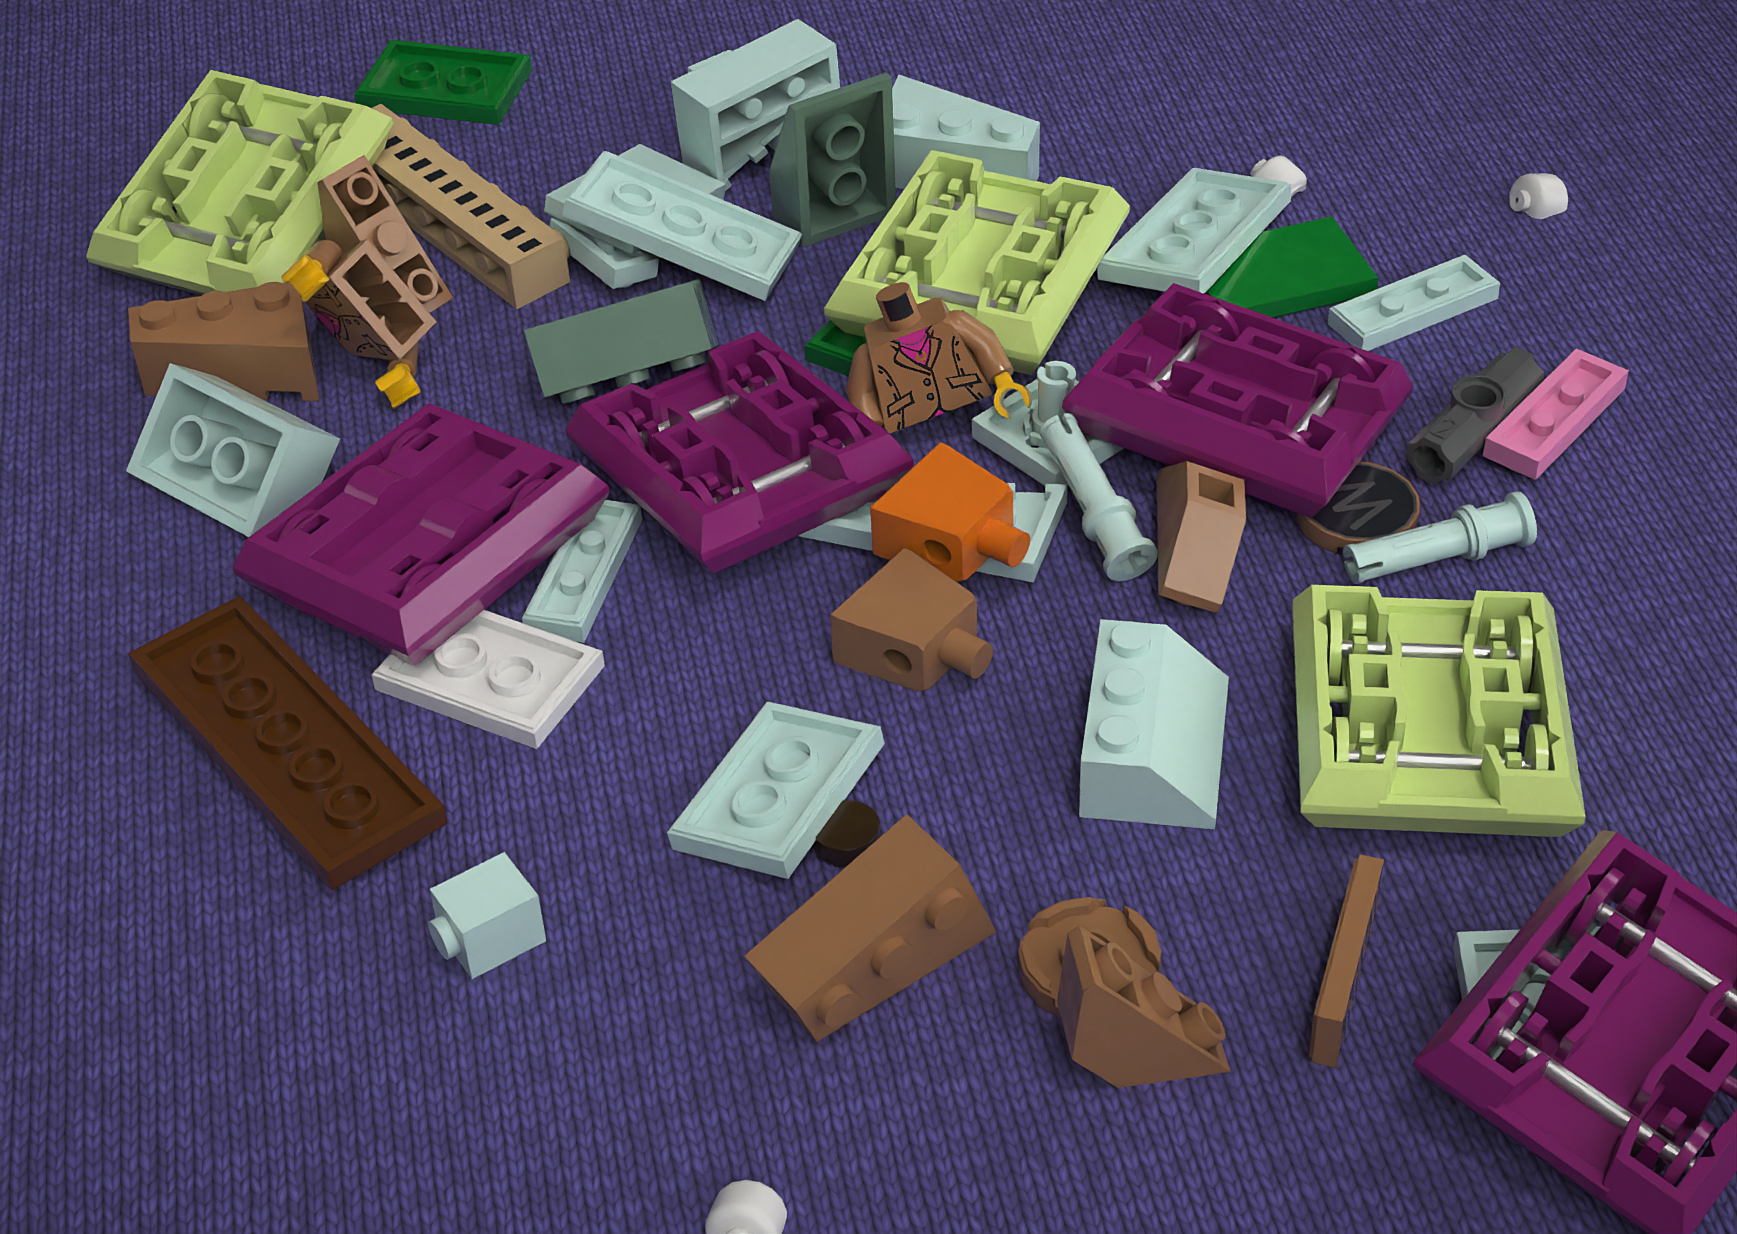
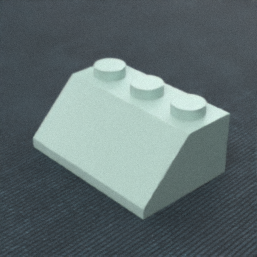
(228, 450)
(1152, 729)

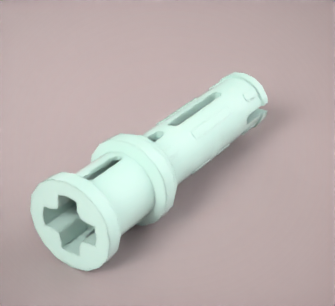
(1106, 516)
(1466, 534)

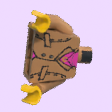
(365, 309)
(926, 362)

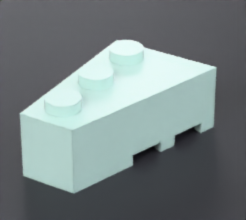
(742, 98)
(953, 124)

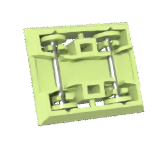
(243, 186)
(987, 250)
(1433, 713)

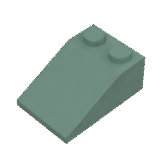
(835, 161)

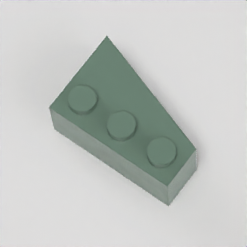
(622, 341)

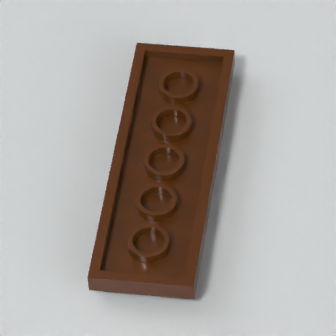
(288, 742)

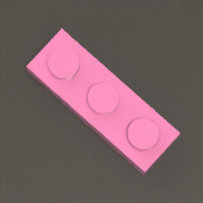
(1555, 414)

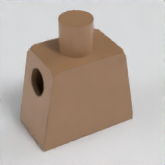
(909, 626)

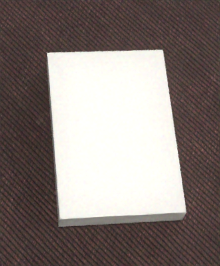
(497, 677)

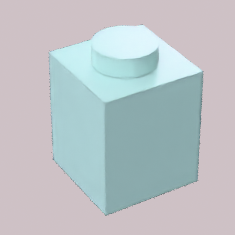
(486, 916)

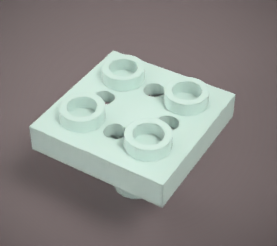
(1015, 435)

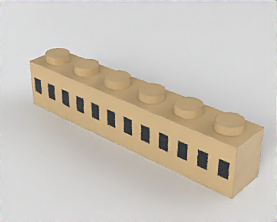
(470, 217)

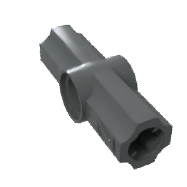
(1474, 411)

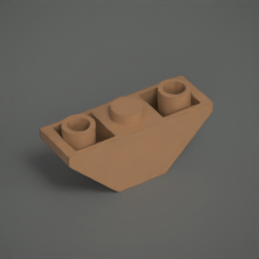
(360, 208)
(1197, 533)
(1130, 1021)

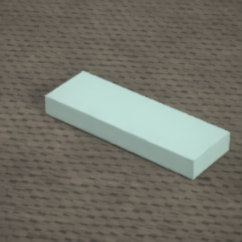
(1413, 303)
(583, 573)

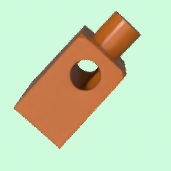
(949, 516)

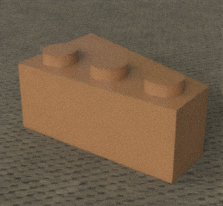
(242, 336)
(871, 931)

